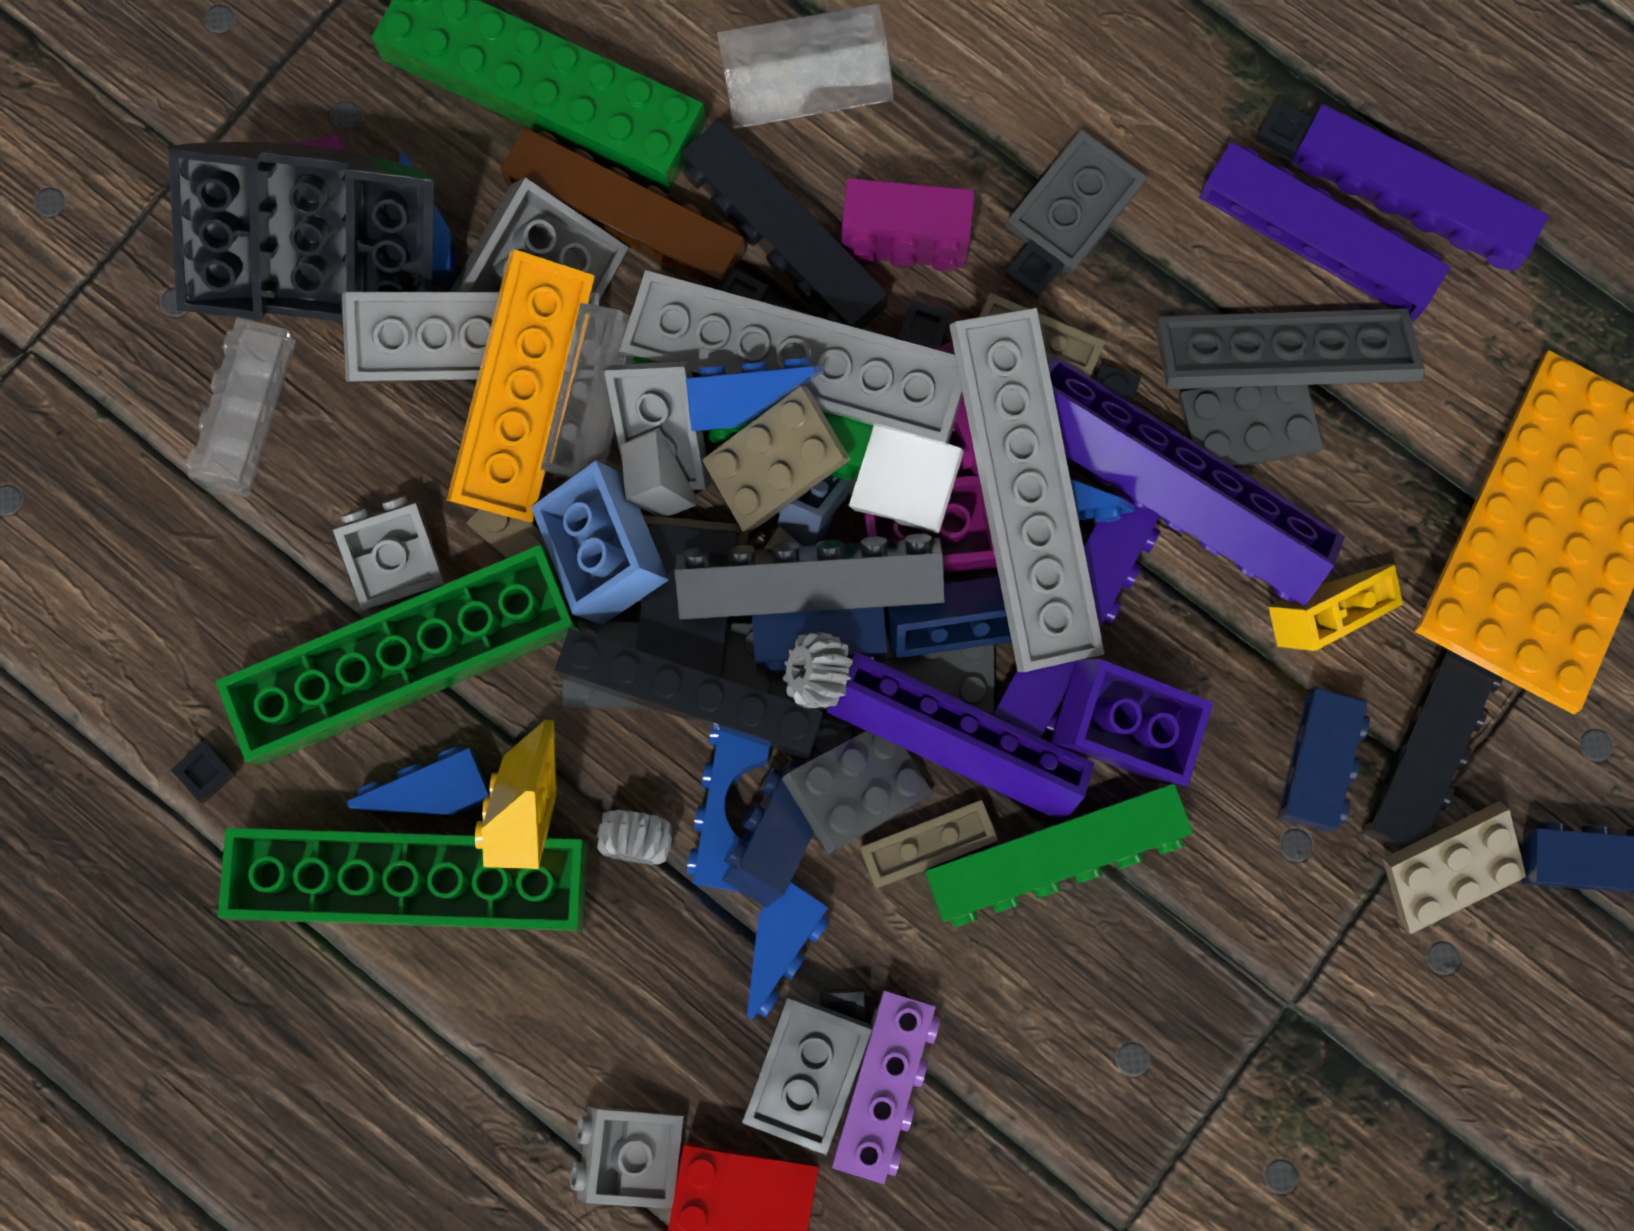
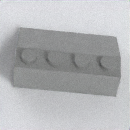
(542, 227)

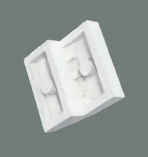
(906, 479)

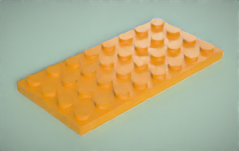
(1546, 541)

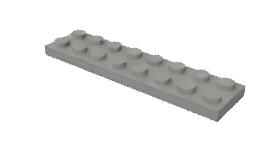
(863, 374)
(1026, 489)

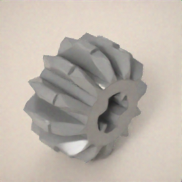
(817, 670)
(634, 837)

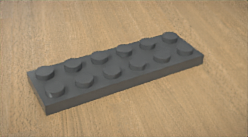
(1288, 349)

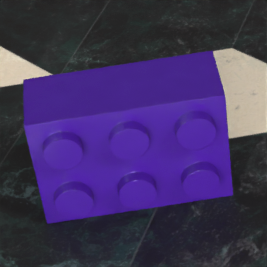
(1132, 722)

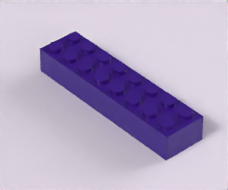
(1192, 487)

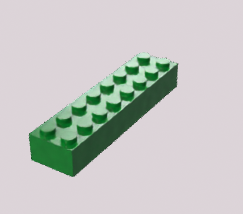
(544, 84)
(397, 656)
(396, 881)

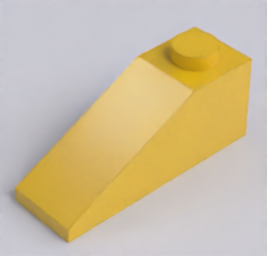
(1336, 609)

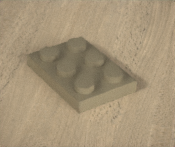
(776, 459)
(1454, 867)

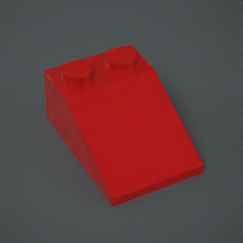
(740, 1192)

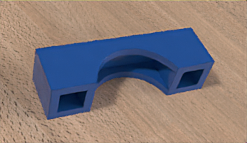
(731, 761)

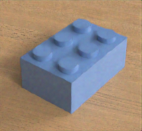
(599, 544)

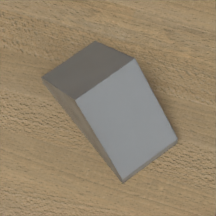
(654, 476)

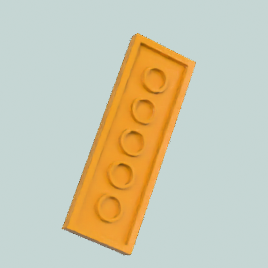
(518, 387)

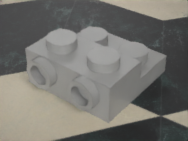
(388, 552)
(627, 1157)

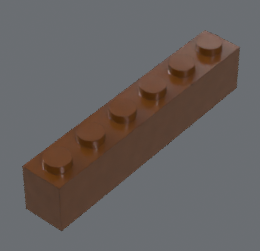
(626, 210)

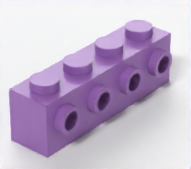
(884, 1087)

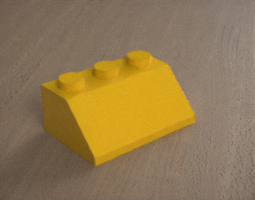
(520, 803)

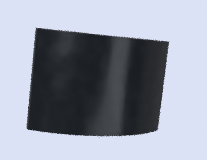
(295, 228)

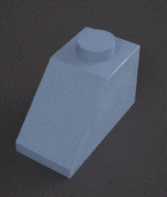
(815, 512)

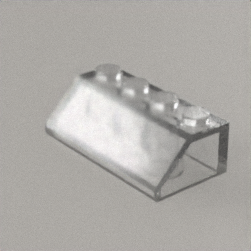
(805, 66)

